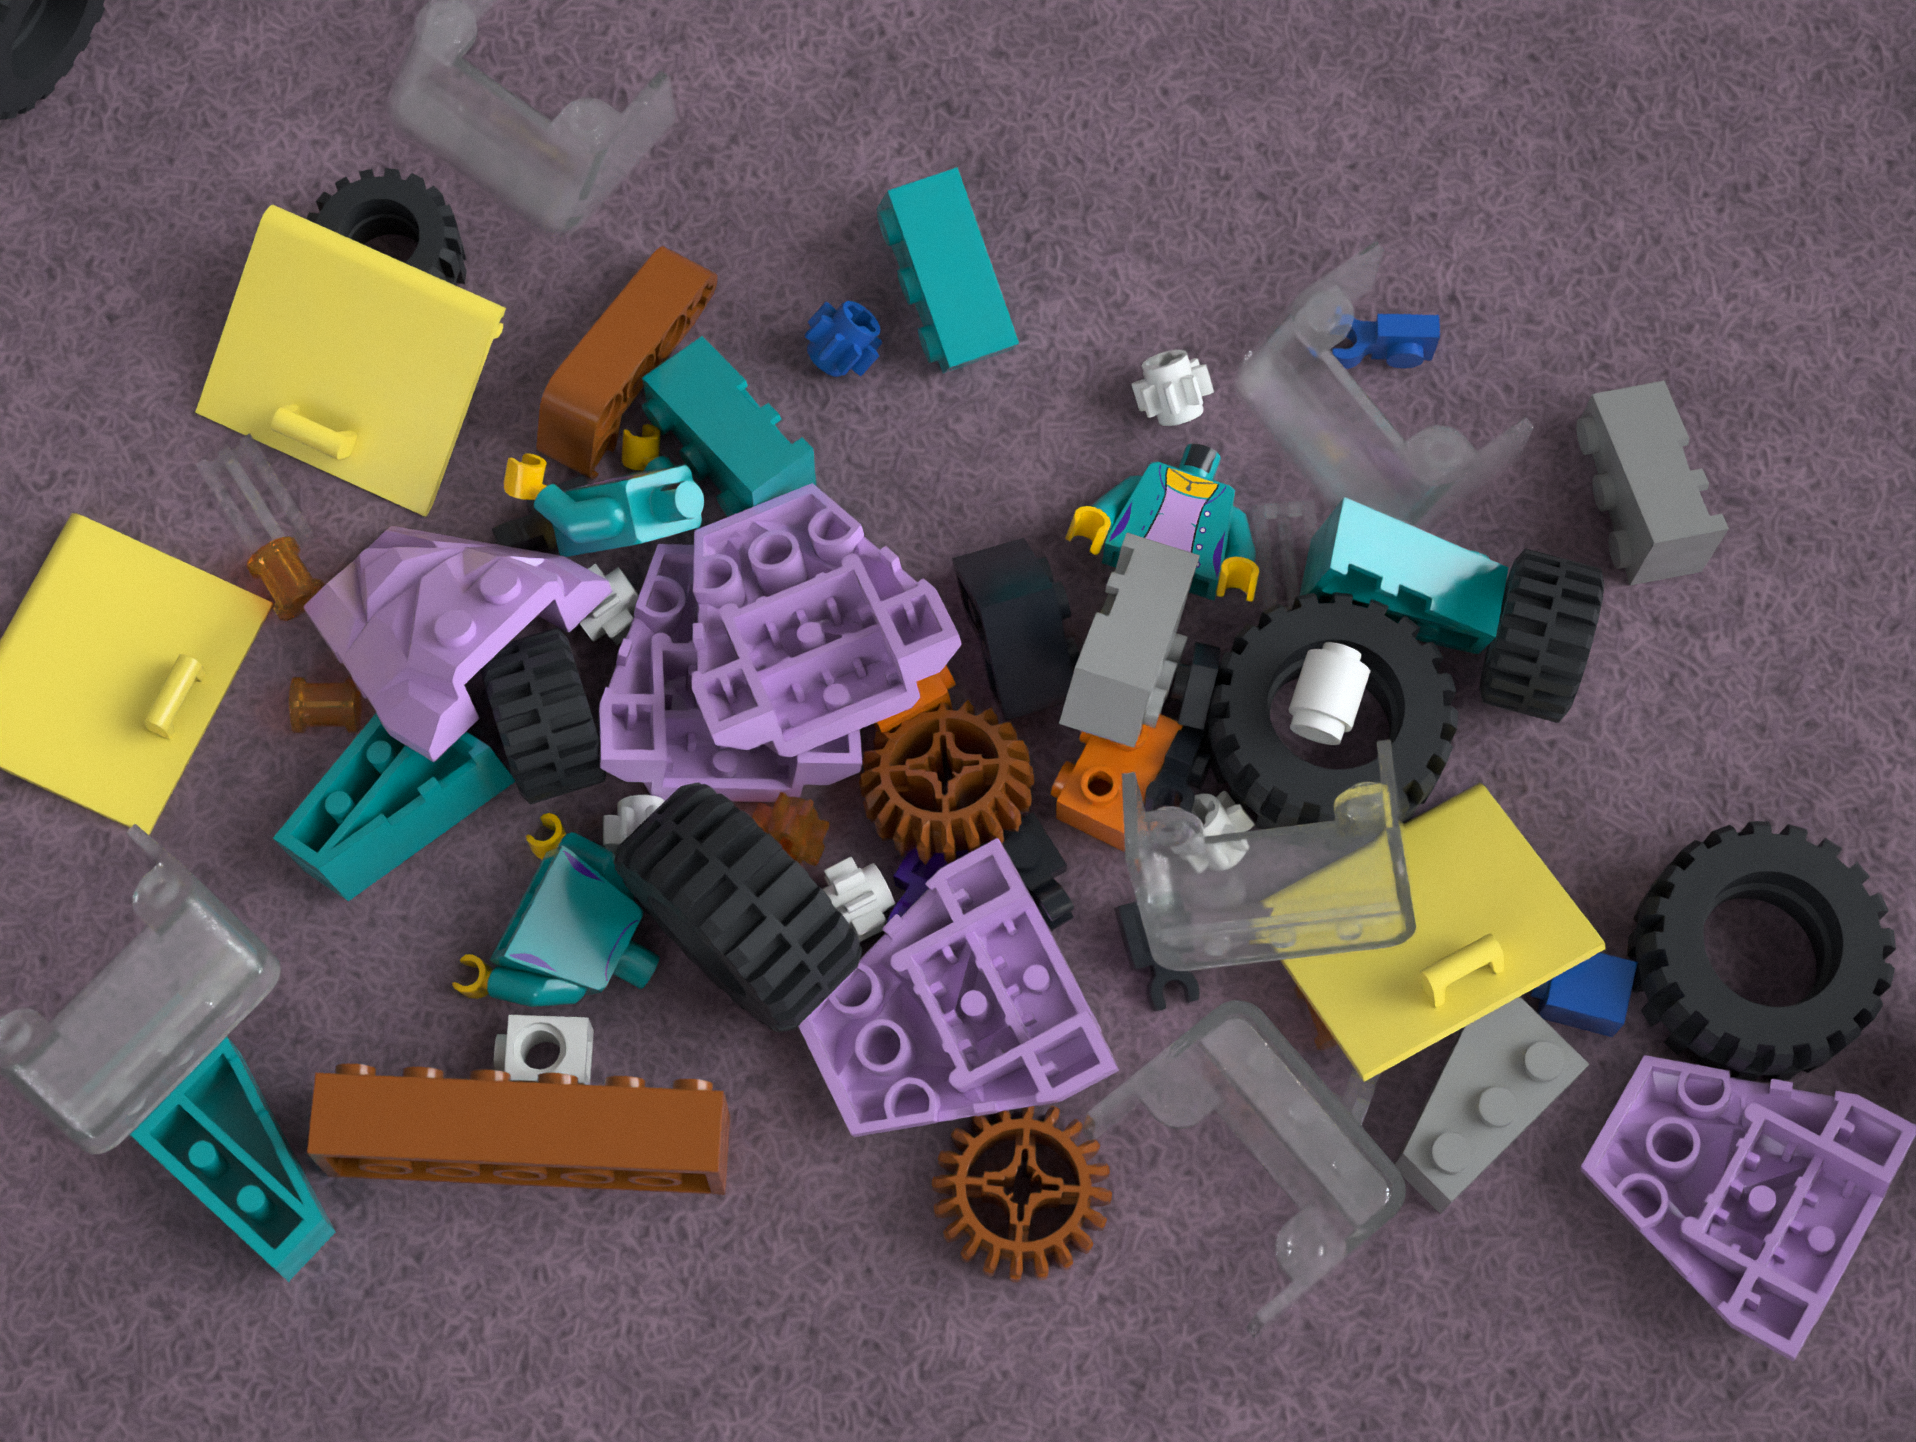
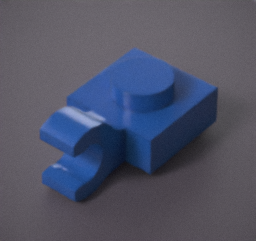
(1398, 338)

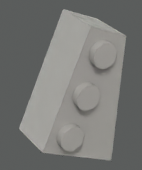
(1647, 484)
(1132, 643)
(1484, 1098)

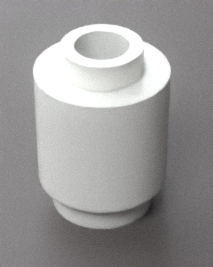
(1328, 693)

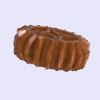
(982, 799)
(1051, 1195)

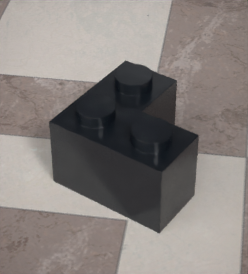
(1018, 626)

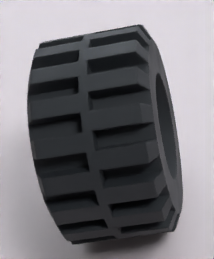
(397, 207)
(1542, 636)
(543, 716)

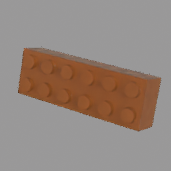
(520, 1130)

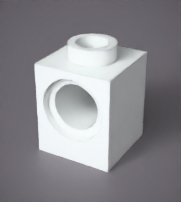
(571, 1034)

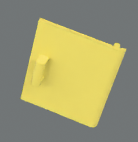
(349, 359)
(117, 670)
(1484, 935)

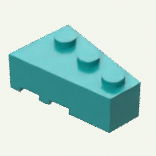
(946, 271)
(725, 429)
(1434, 583)
(386, 806)
(237, 1161)

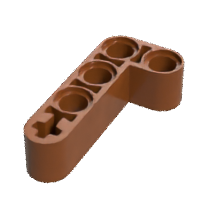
(606, 368)

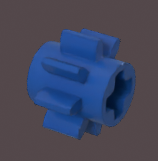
(843, 339)

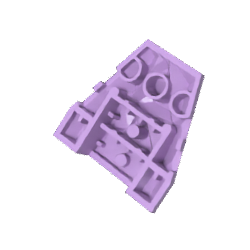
(432, 611)
(807, 626)
(653, 721)
(958, 1009)
(1748, 1187)

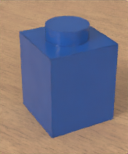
(1589, 994)

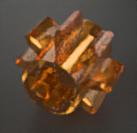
(794, 826)

